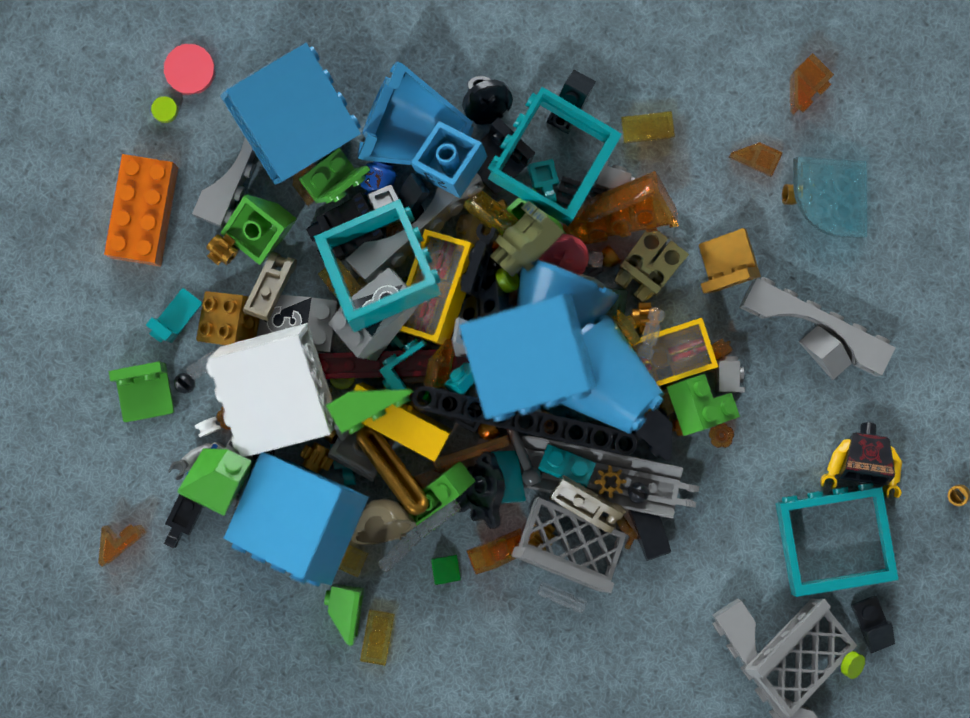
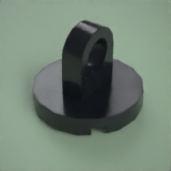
(486, 100)

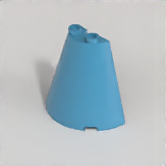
(405, 117)
(549, 281)
(623, 382)

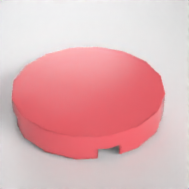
(189, 69)
(567, 253)

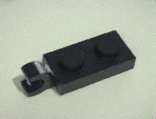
(479, 262)
(182, 519)

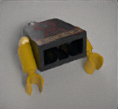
(866, 460)

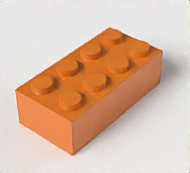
(141, 210)

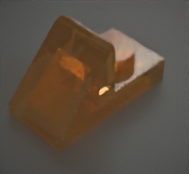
(112, 546)

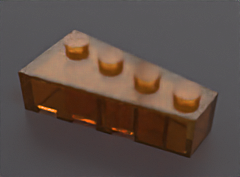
(624, 210)

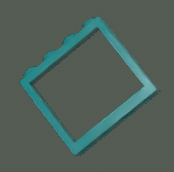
(574, 116)
(395, 302)
(841, 582)

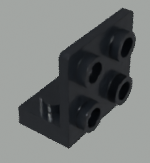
(516, 163)

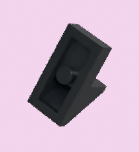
(873, 624)

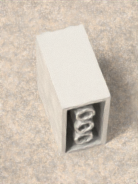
(272, 390)

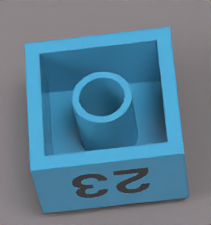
(449, 159)

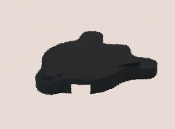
(486, 493)

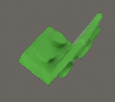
(332, 177)
(143, 391)

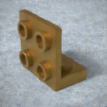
(728, 261)
(224, 320)

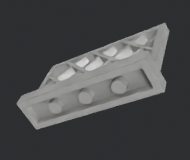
(557, 564)
(784, 642)

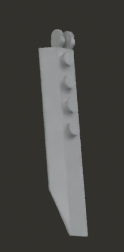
(660, 478)

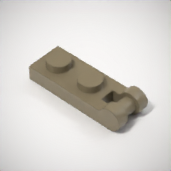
(269, 286)
(586, 504)

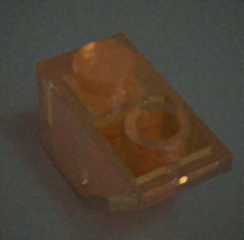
(806, 81)
(494, 552)

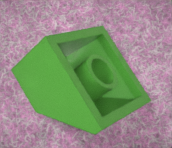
(258, 226)
(215, 479)
(345, 609)

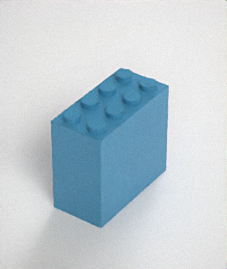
(291, 113)
(528, 357)
(295, 520)

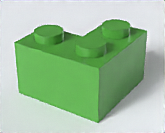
(697, 407)

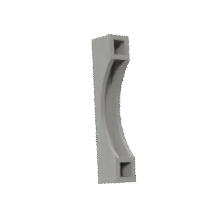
(218, 200)
(391, 252)
(864, 350)
(739, 628)

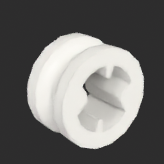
(207, 427)

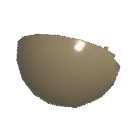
(382, 522)

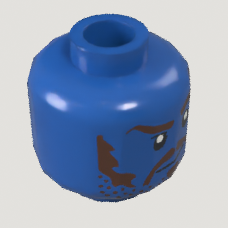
(379, 176)

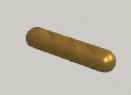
(392, 470)

